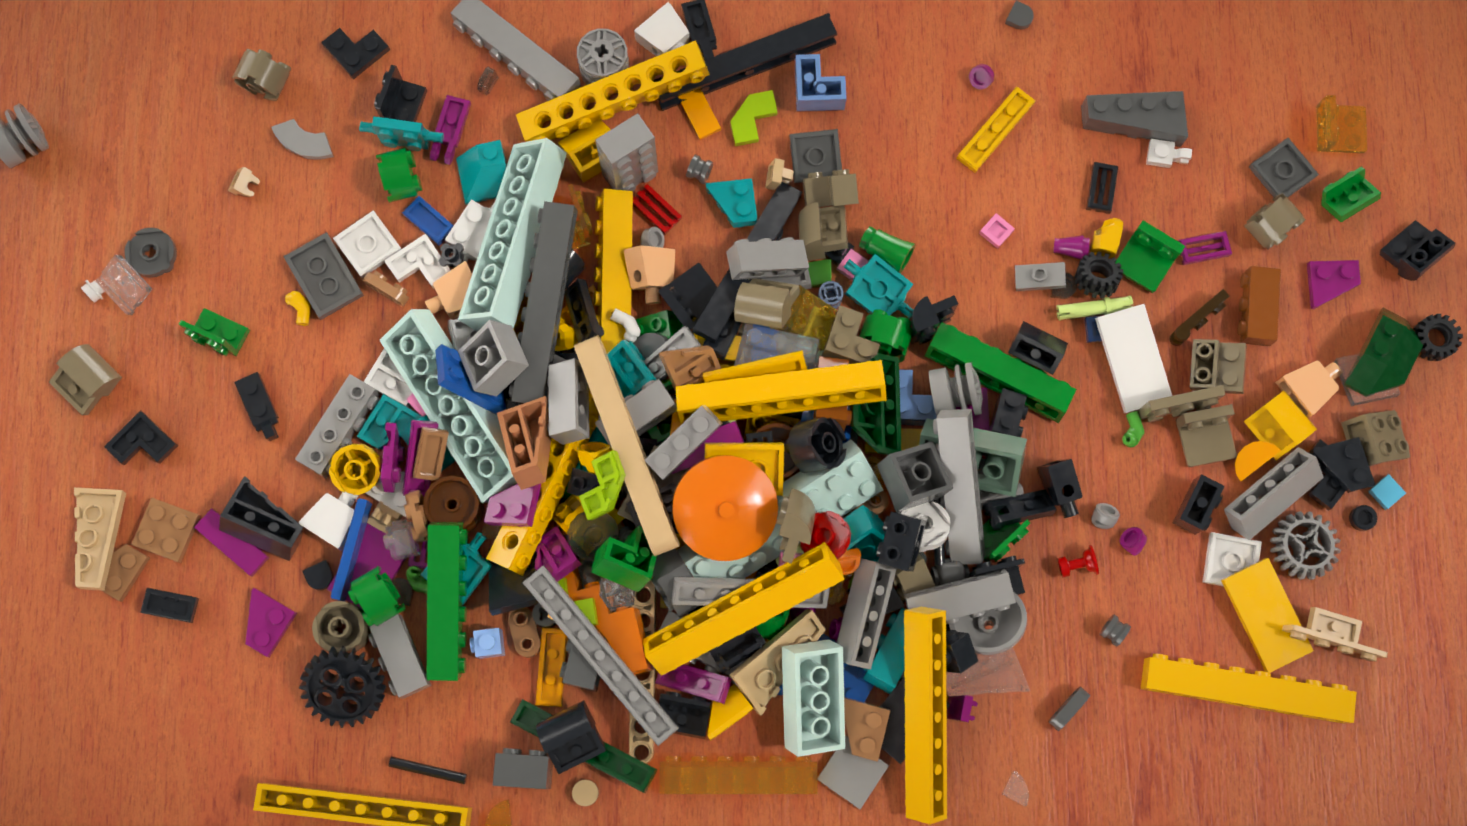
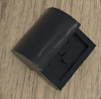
(1416, 250)
(929, 316)
(570, 737)

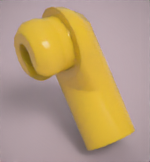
(302, 306)

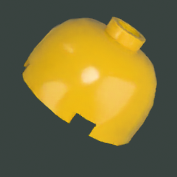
(355, 469)

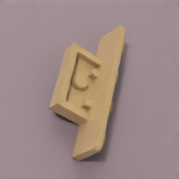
(1336, 630)

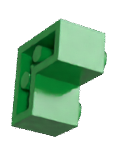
(626, 563)

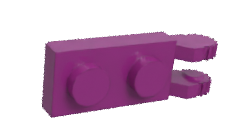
(451, 125)

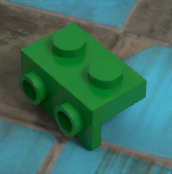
(1349, 195)

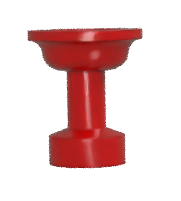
(1088, 560)

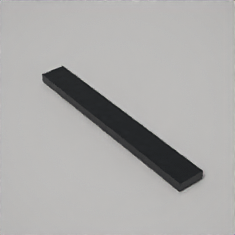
(768, 226)

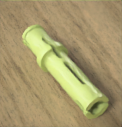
(1092, 308)

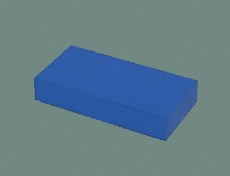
(428, 220)

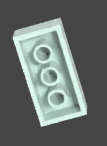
(813, 697)

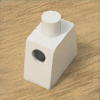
(662, 31)
(331, 518)

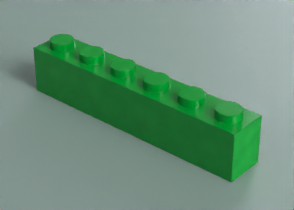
(1000, 371)
(444, 601)

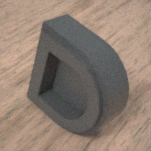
(1020, 16)

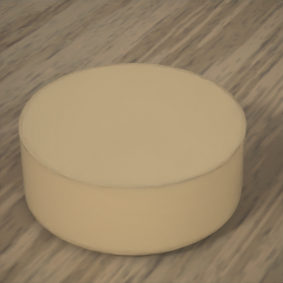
(585, 792)

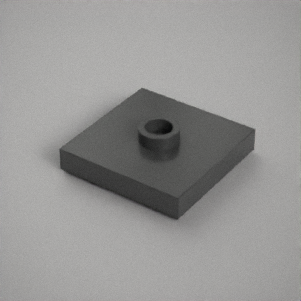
(815, 153)
(1283, 169)

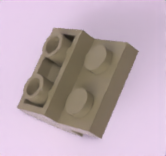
(822, 229)
(765, 302)
(1218, 365)
(84, 378)
(796, 522)

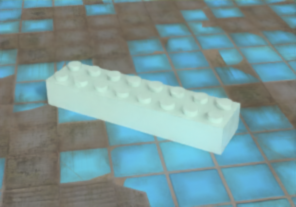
(508, 243)
(473, 431)
(830, 490)

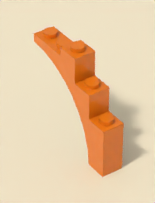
(621, 628)

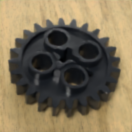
(347, 666)

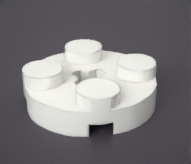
(938, 520)

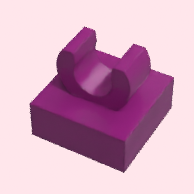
(960, 708)

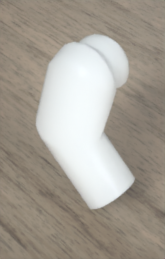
(629, 323)

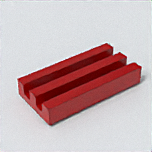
(642, 195)

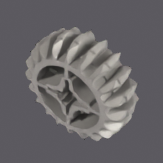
(1315, 529)

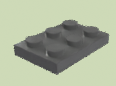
(323, 276)

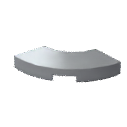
(302, 142)

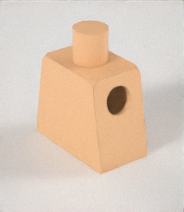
(650, 270)
(451, 291)
(1311, 386)

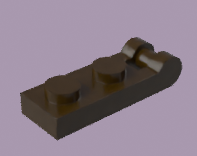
(1199, 319)

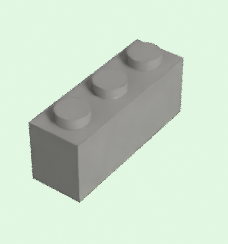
(767, 258)
(568, 402)
(646, 408)
(683, 441)
(399, 657)

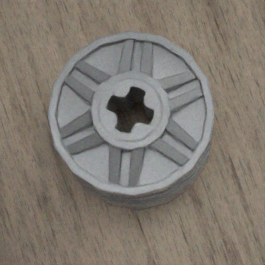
(590, 50)
(20, 134)
(957, 390)

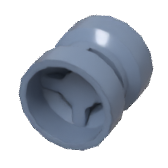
(830, 298)

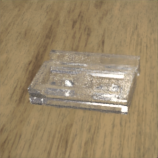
(123, 284)

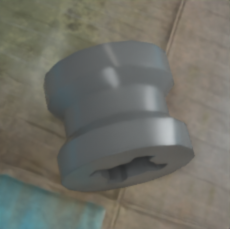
(699, 169)
(545, 621)
(1115, 630)

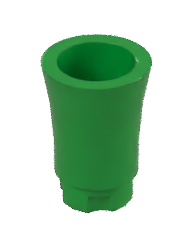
(888, 247)

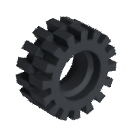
(1094, 284)
(1446, 328)

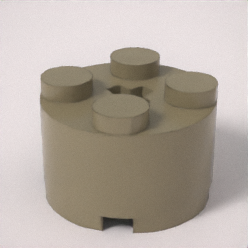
(261, 74)
(1274, 221)
(331, 618)

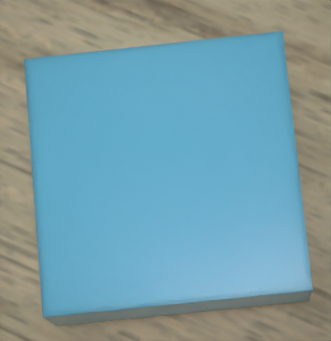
(1387, 492)

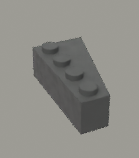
(1138, 115)

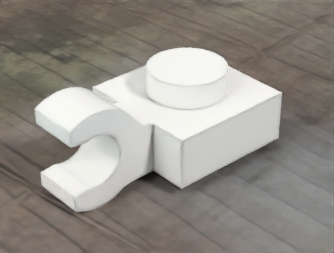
(1162, 154)

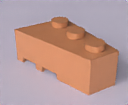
(527, 441)

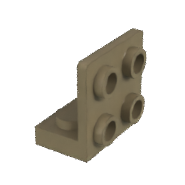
(1207, 435)
(1379, 435)

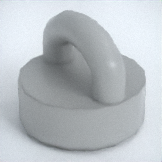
(652, 237)
(1105, 516)

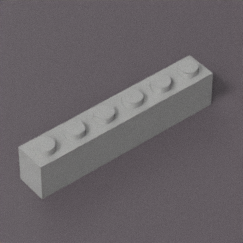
(514, 49)
(962, 503)

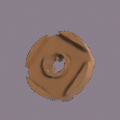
(415, 511)

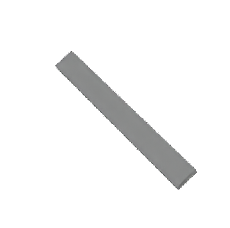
(600, 655)

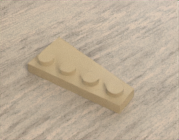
(97, 527)
(762, 672)

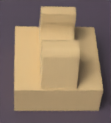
(778, 174)
(240, 181)
(383, 517)

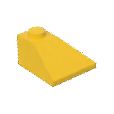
(729, 713)

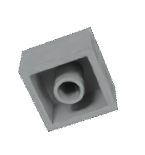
(493, 358)

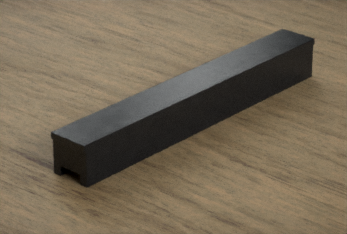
(758, 57)

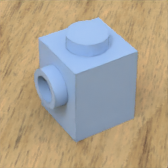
(487, 643)

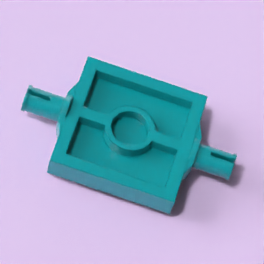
(401, 133)
(878, 287)
(476, 565)

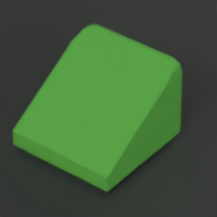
(819, 272)

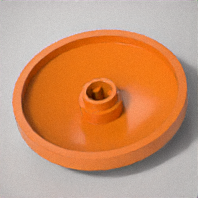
(725, 508)

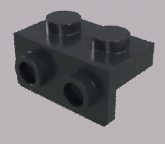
(688, 714)

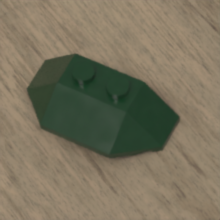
(1385, 356)
(881, 421)

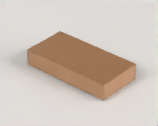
(430, 453)

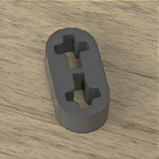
(1069, 708)

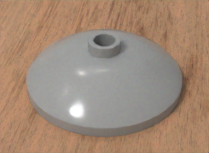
(1007, 628)

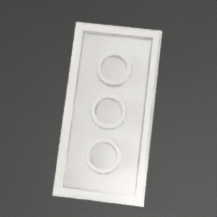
(1133, 357)

